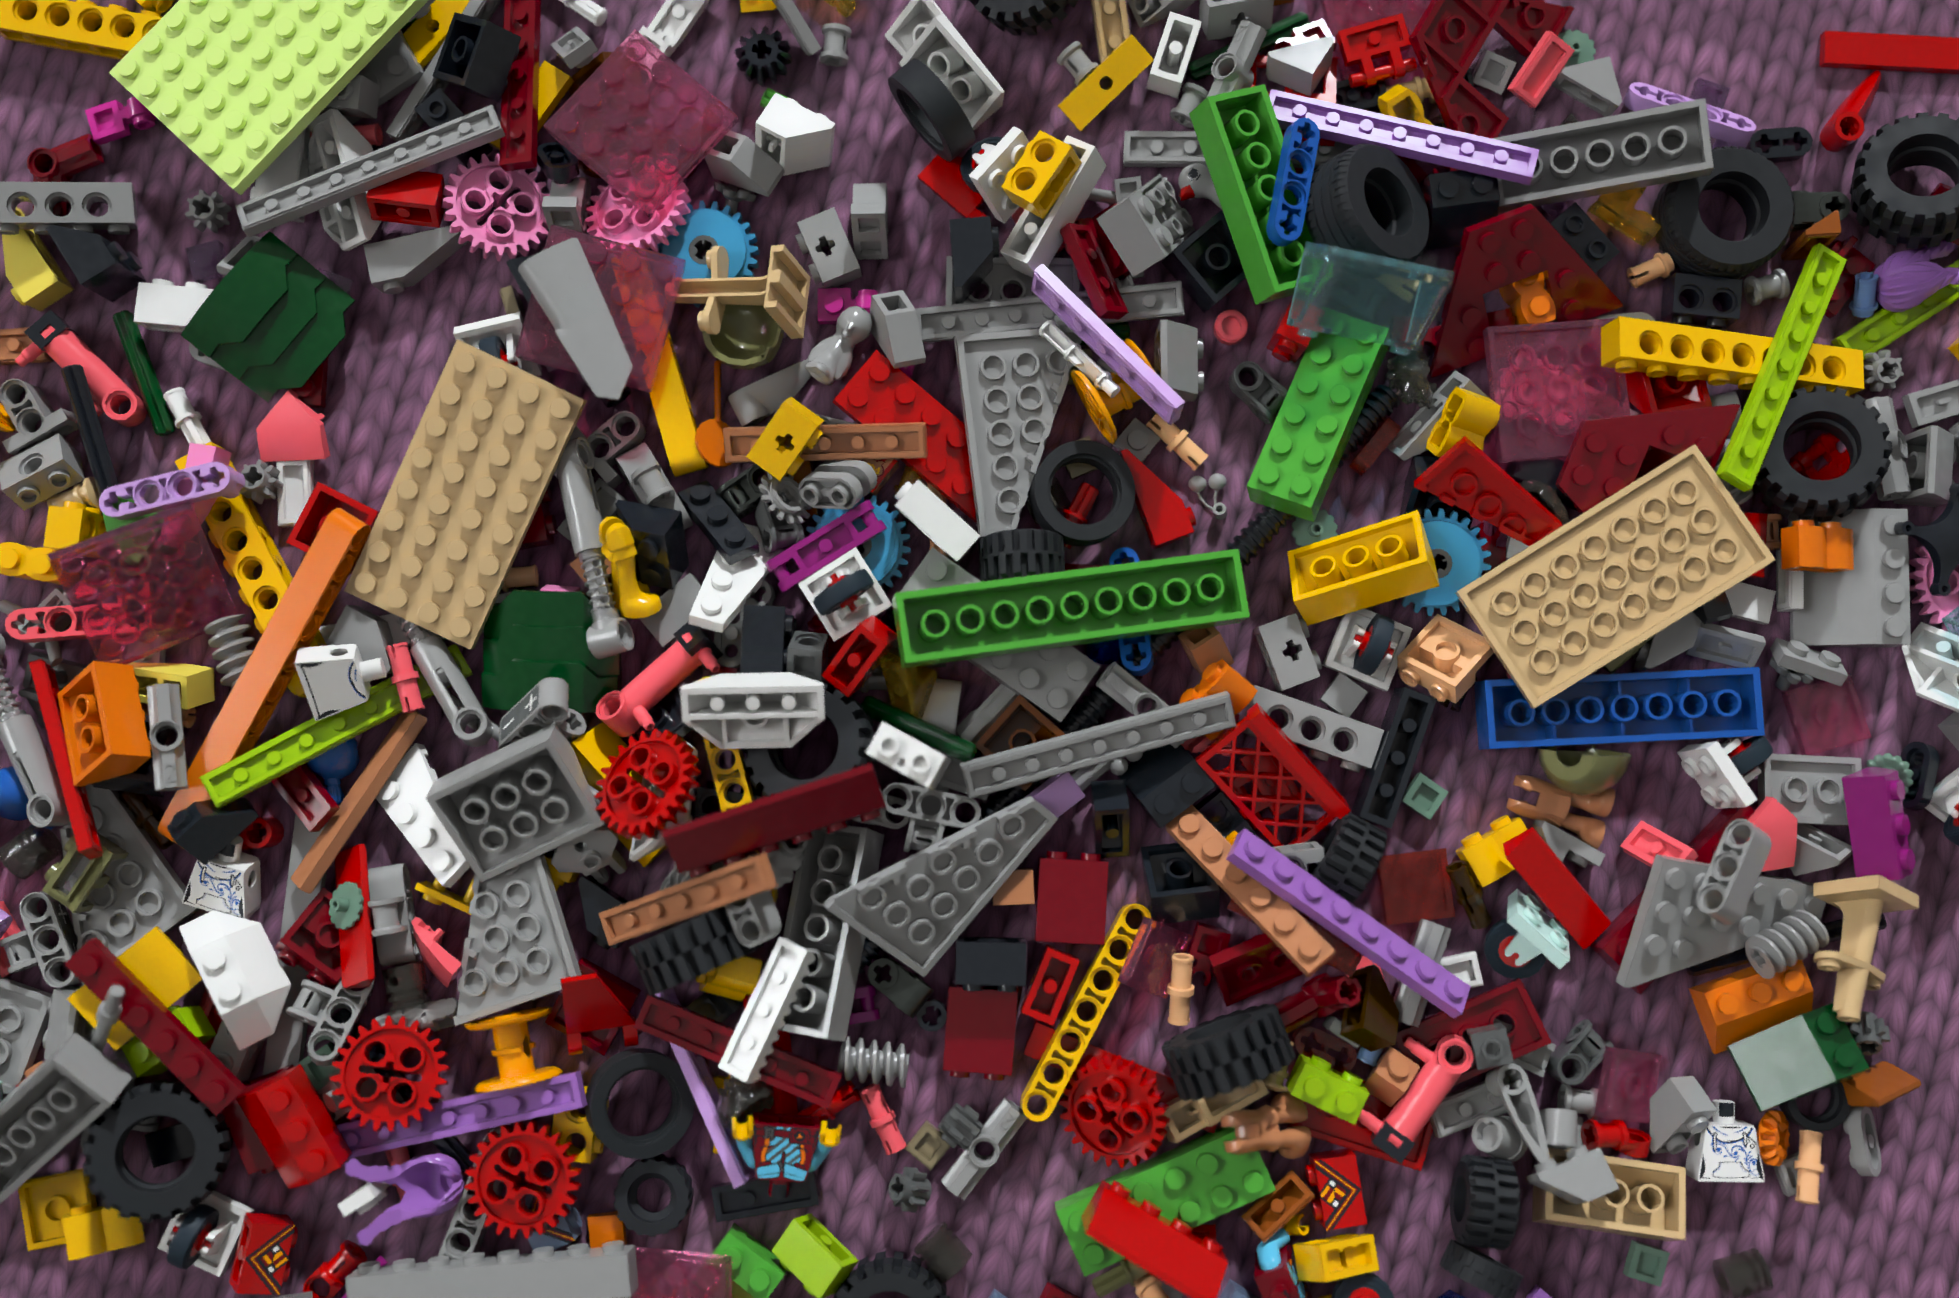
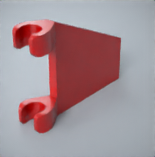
(946, 181)
(592, 1007)

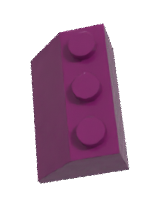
(1878, 823)

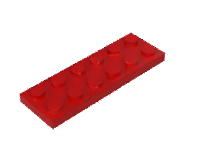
(890, 396)

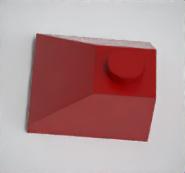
(1665, 393)

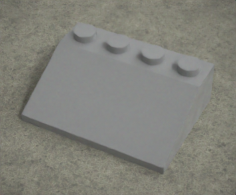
(1863, 604)
(516, 802)

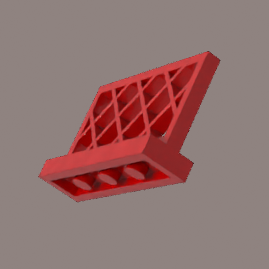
(1293, 760)

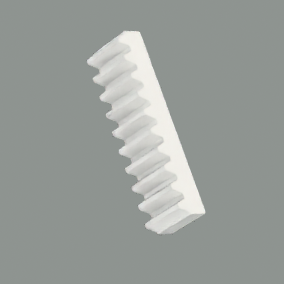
(766, 1010)

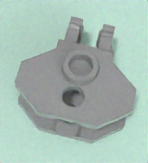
(590, 854)

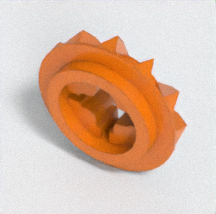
(1773, 1137)

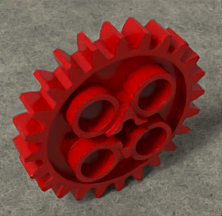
(629, 805)
(1134, 1096)
(383, 1105)
(512, 1210)

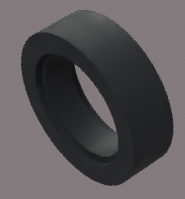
(931, 109)
(1106, 461)
(668, 1132)

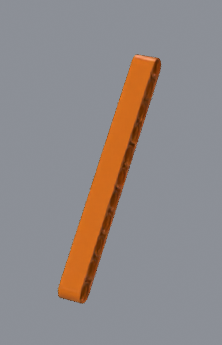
(274, 656)

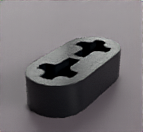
(1777, 138)

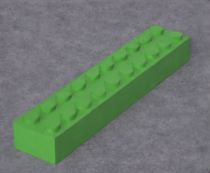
(1069, 608)

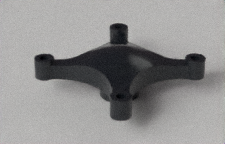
(1940, 540)

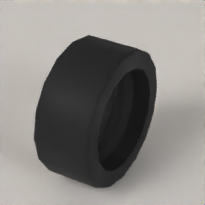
(1831, 1118)

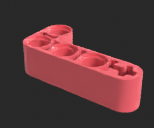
(38, 634)

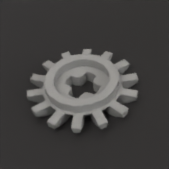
(792, 511)

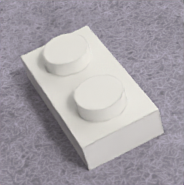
(364, 1198)

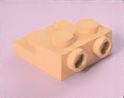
(1444, 659)

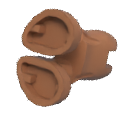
(1554, 807)
(1259, 1128)

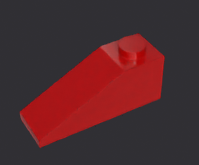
(1159, 507)

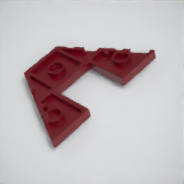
(1453, 35)
(1499, 255)
(1611, 450)

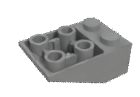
(1147, 225)

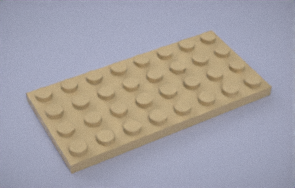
(465, 495)
(1614, 576)

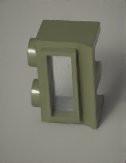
(77, 875)

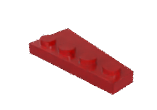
(1487, 492)

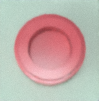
(1230, 327)

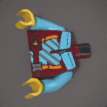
(784, 1147)
(1276, 1265)

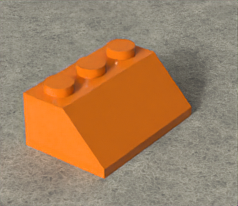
(103, 723)
(1748, 1003)

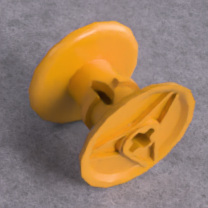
(1100, 405)
(513, 1050)

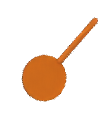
(709, 434)

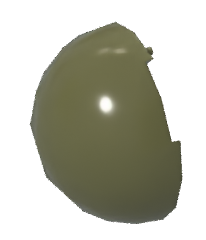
(746, 337)
(1583, 771)

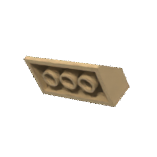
(1645, 1206)

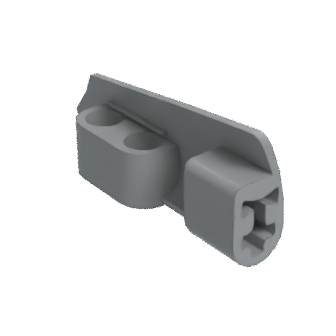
(580, 316)

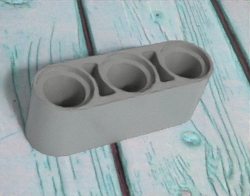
(1731, 855)

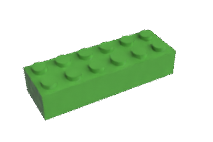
(1243, 157)
(1315, 424)
(1185, 1183)

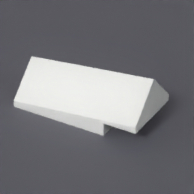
(930, 37)

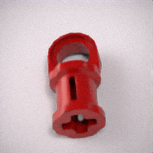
(1615, 1136)
(332, 1270)

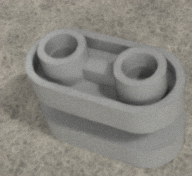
(838, 484)

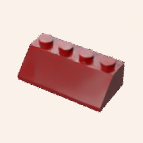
(1155, 1242)

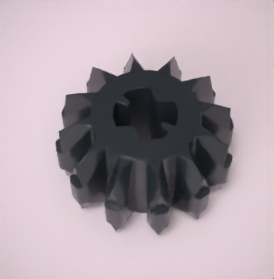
(758, 45)

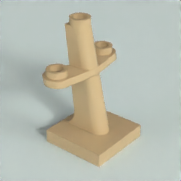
(781, 292)
(1862, 904)

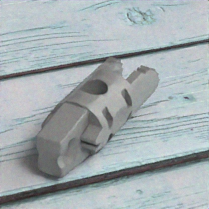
(431, 1014)

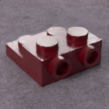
(314, 943)

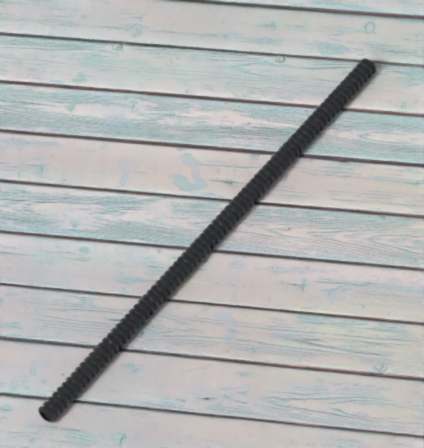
(1249, 542)

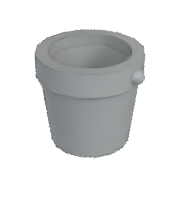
(1498, 1138)

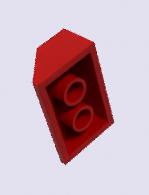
(295, 1127)

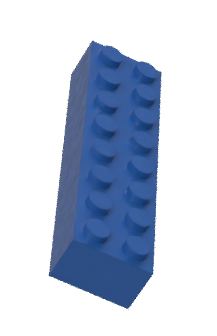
(1624, 709)

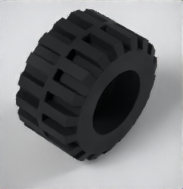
(1020, 554)
(1351, 856)
(1484, 1202)

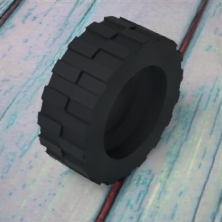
(653, 1222)
(1480, 1270)

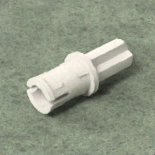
(186, 416)

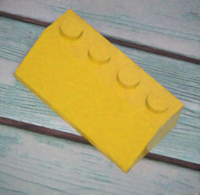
(1362, 568)

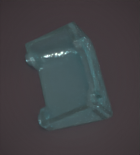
(1366, 297)

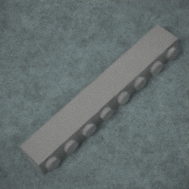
(541, 1274)

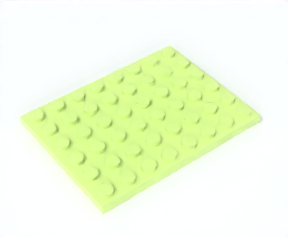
(253, 73)

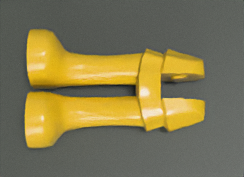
(631, 595)

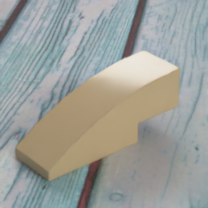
(1192, 1116)

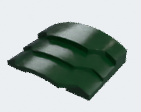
(271, 319)
(541, 638)

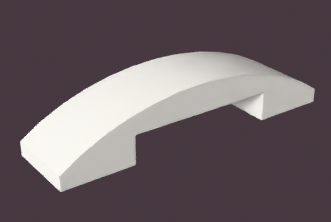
(673, 23)

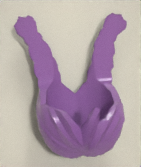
(1911, 278)
(430, 1186)

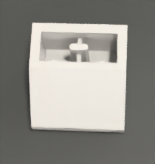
(795, 135)

